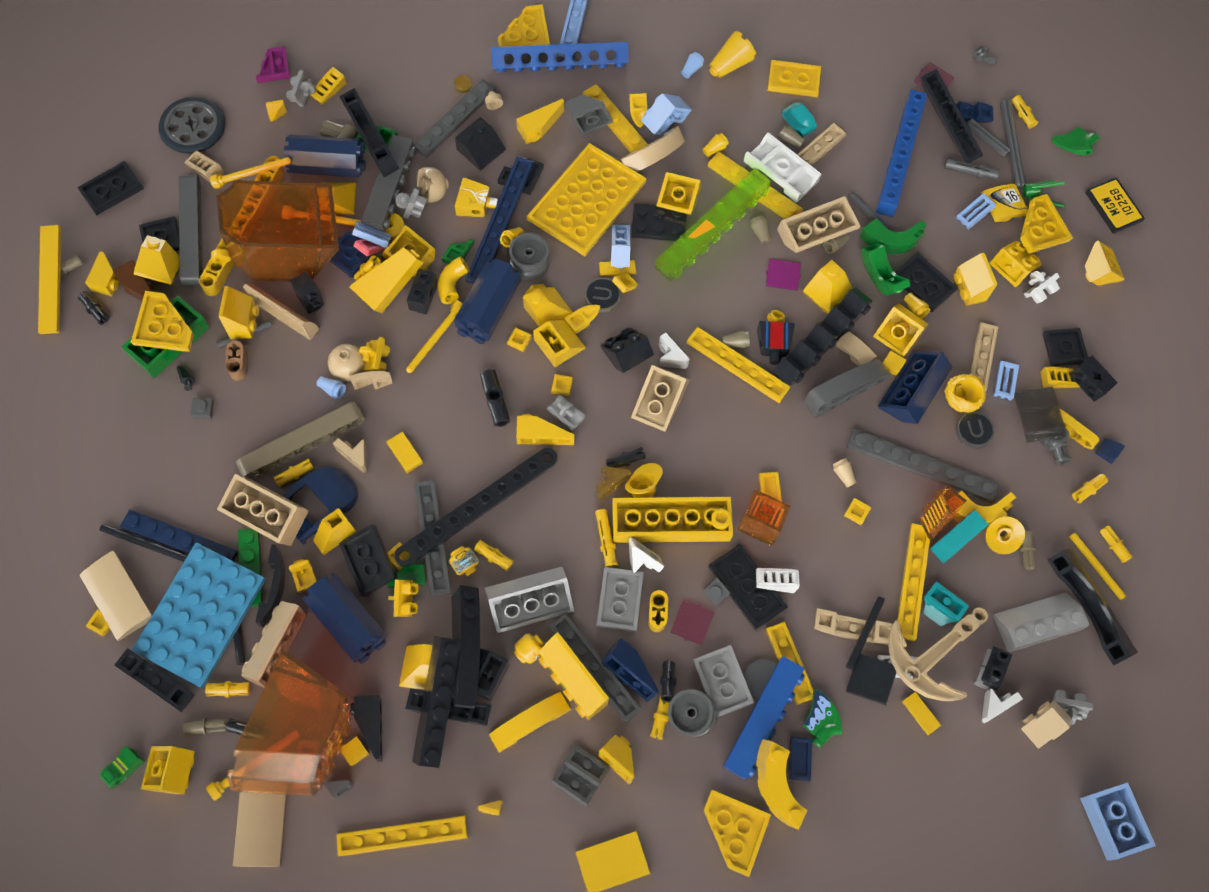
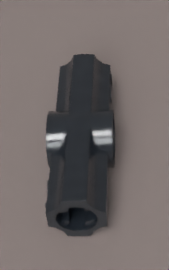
(497, 407)

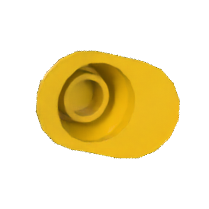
(644, 481)

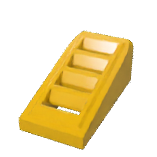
(338, 81)
(1047, 381)

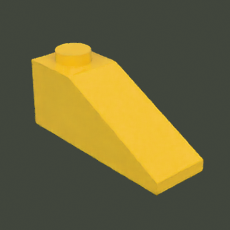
(537, 123)
(540, 432)

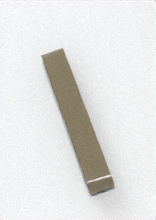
(300, 441)

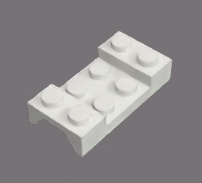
(783, 167)

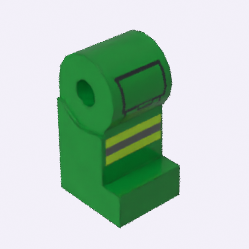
(121, 767)

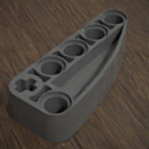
(845, 387)

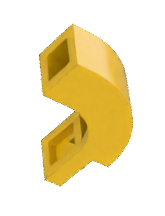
(988, 513)

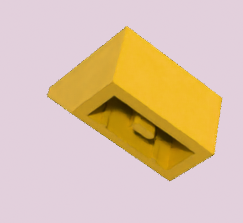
(557, 341)

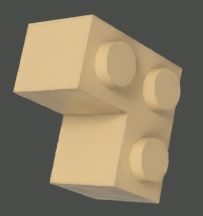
(1046, 724)

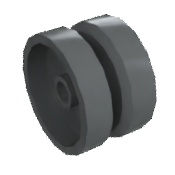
(529, 255)
(705, 713)

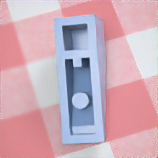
(620, 246)

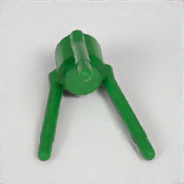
(1034, 189)

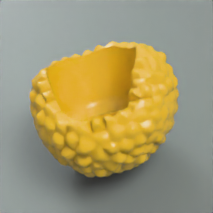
(965, 393)

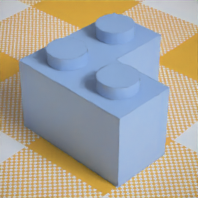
(665, 112)

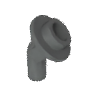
(981, 54)

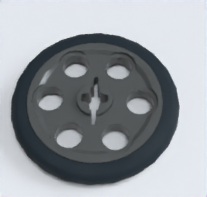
(188, 105)

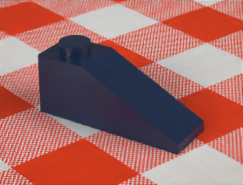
(629, 667)

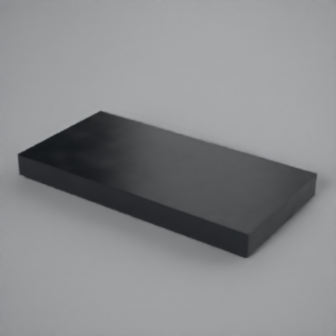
(739, 574)

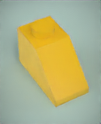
(101, 277)

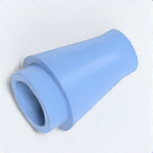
(692, 64)
(333, 387)

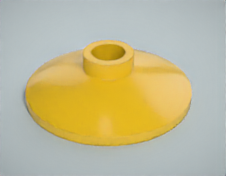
(1010, 541)

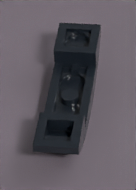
(265, 610)
(154, 680)
(476, 716)

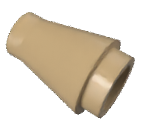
(845, 472)

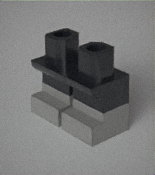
(993, 669)

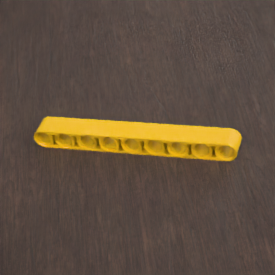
(219, 277)

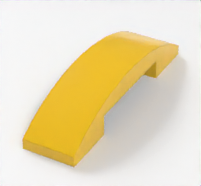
(528, 721)

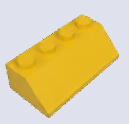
(573, 677)

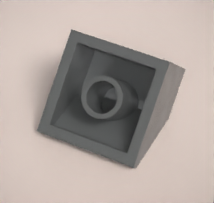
(588, 113)

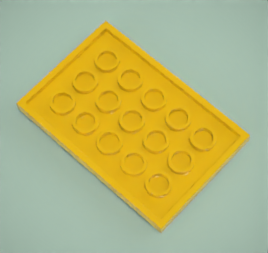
(586, 199)

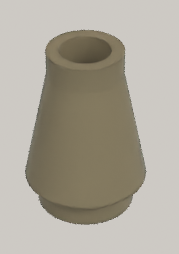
(790, 136)
(760, 228)
(834, 245)
(738, 339)

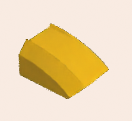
(410, 240)

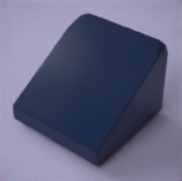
(1109, 450)

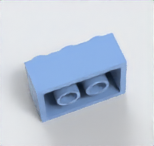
(1117, 822)

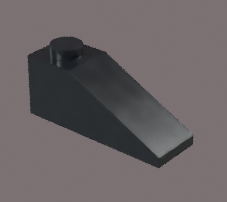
(368, 716)

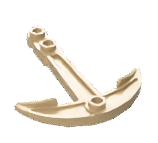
(919, 667)

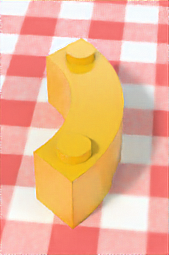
(774, 786)

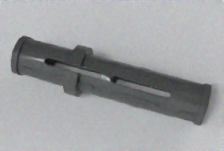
(974, 169)

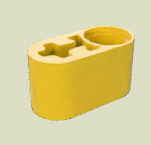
(654, 609)

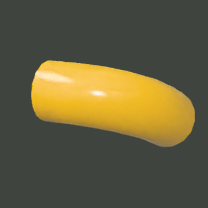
(449, 278)

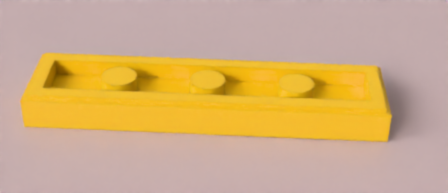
(784, 646)

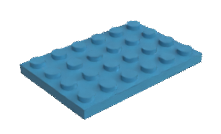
(199, 615)

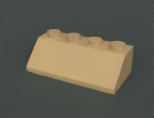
(818, 225)
(277, 636)

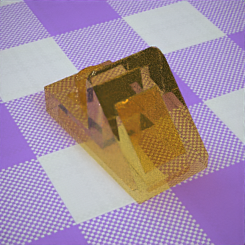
(615, 478)

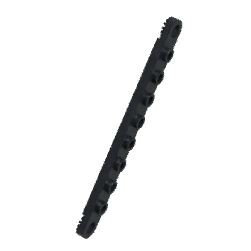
(475, 507)

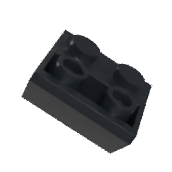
(627, 349)
(491, 672)

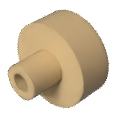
(493, 100)

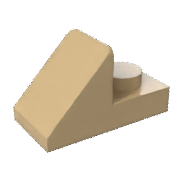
(356, 455)

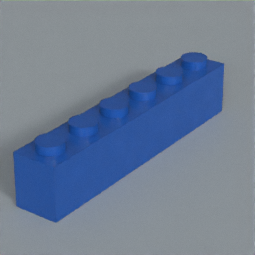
(764, 717)

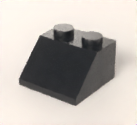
(479, 143)

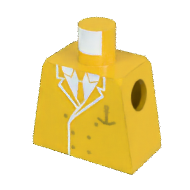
(474, 199)

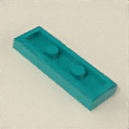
(959, 536)

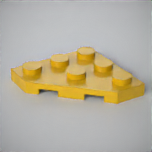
(527, 29)
(1043, 226)
(161, 325)
(736, 829)

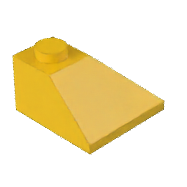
(344, 197)
(157, 261)
(1102, 265)
(828, 287)
(545, 305)
(415, 666)
(618, 756)

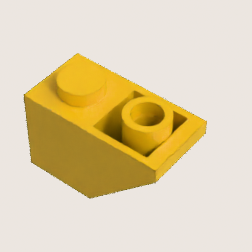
(333, 531)

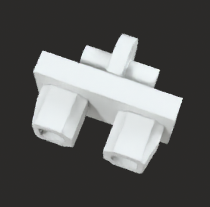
(1048, 283)

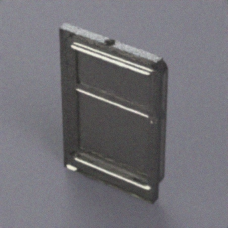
(1040, 414)

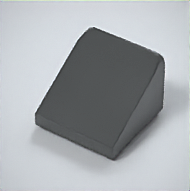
(337, 788)

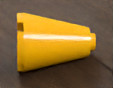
(733, 55)

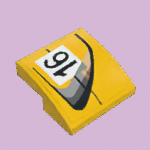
(1008, 202)

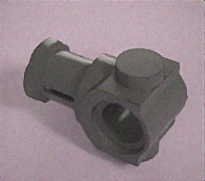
(1058, 447)

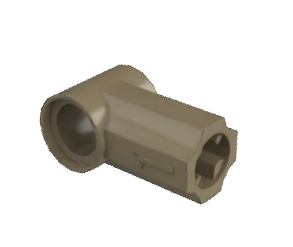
(331, 129)

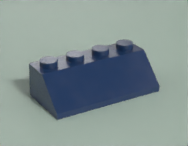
(915, 386)

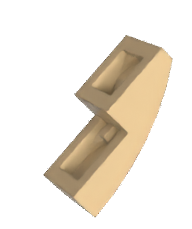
(858, 350)
(377, 378)

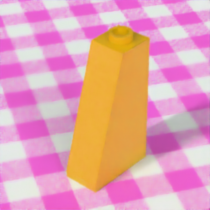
(386, 280)

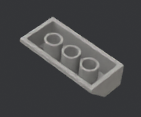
(529, 599)
(1040, 621)

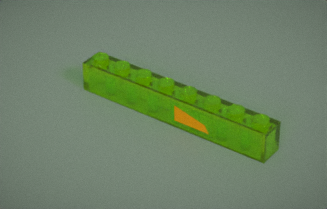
(712, 225)

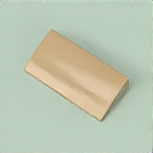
(281, 311)
(116, 595)
(259, 830)

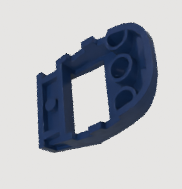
(332, 488)

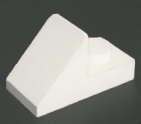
(675, 356)
(640, 554)
(994, 706)

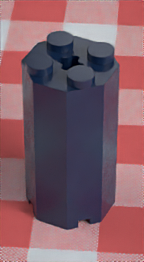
(325, 156)
(487, 301)
(345, 618)

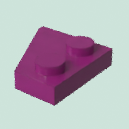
(274, 66)

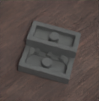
(580, 775)

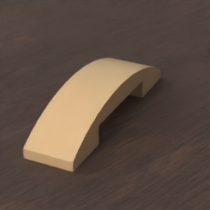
(655, 151)
(850, 627)

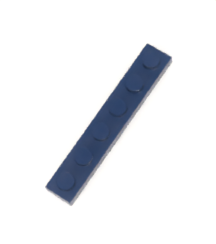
(171, 535)

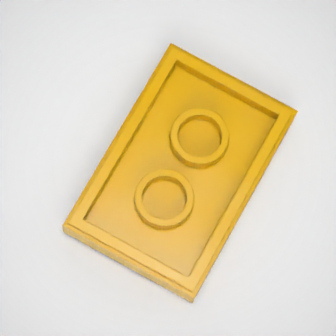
(794, 78)
(612, 862)

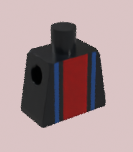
(775, 339)

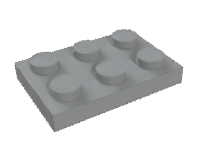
(620, 599)
(724, 680)

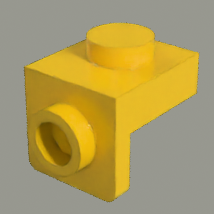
(303, 575)

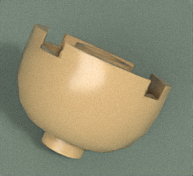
(432, 184)
(345, 361)

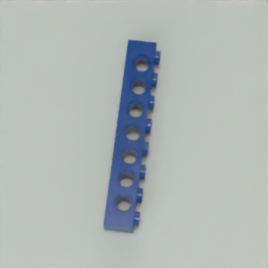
(619, 48)
(901, 153)

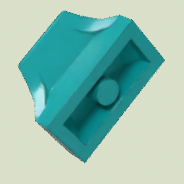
(799, 119)
(943, 605)

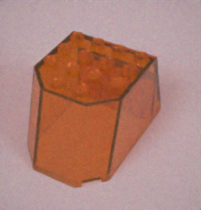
(278, 228)
(291, 733)

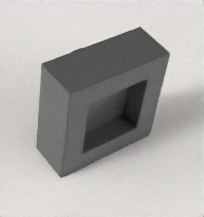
(202, 408)
(717, 591)

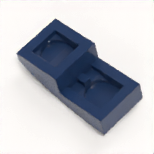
(979, 112)

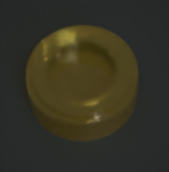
(462, 84)

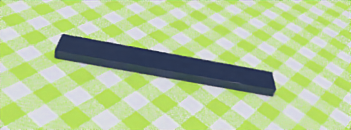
(501, 216)

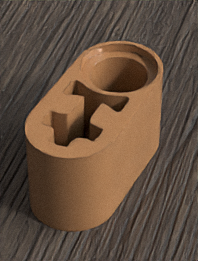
(231, 362)

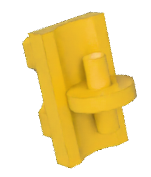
(372, 355)
(404, 598)

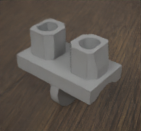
(301, 89)
(413, 204)
(566, 412)
(1076, 708)

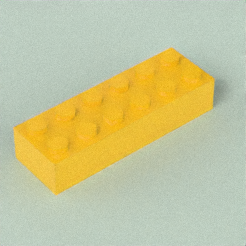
(669, 519)

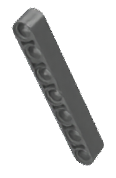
(190, 230)

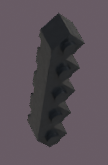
(823, 336)

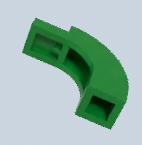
(893, 241)
(880, 271)

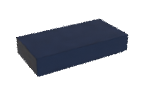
(800, 759)

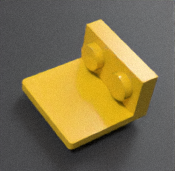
(1015, 263)

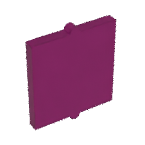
(783, 274)

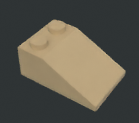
(660, 398)

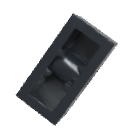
(422, 291)
(307, 292)
(1093, 378)

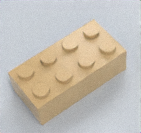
(262, 510)

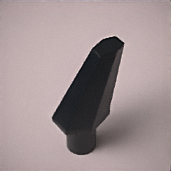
(185, 378)

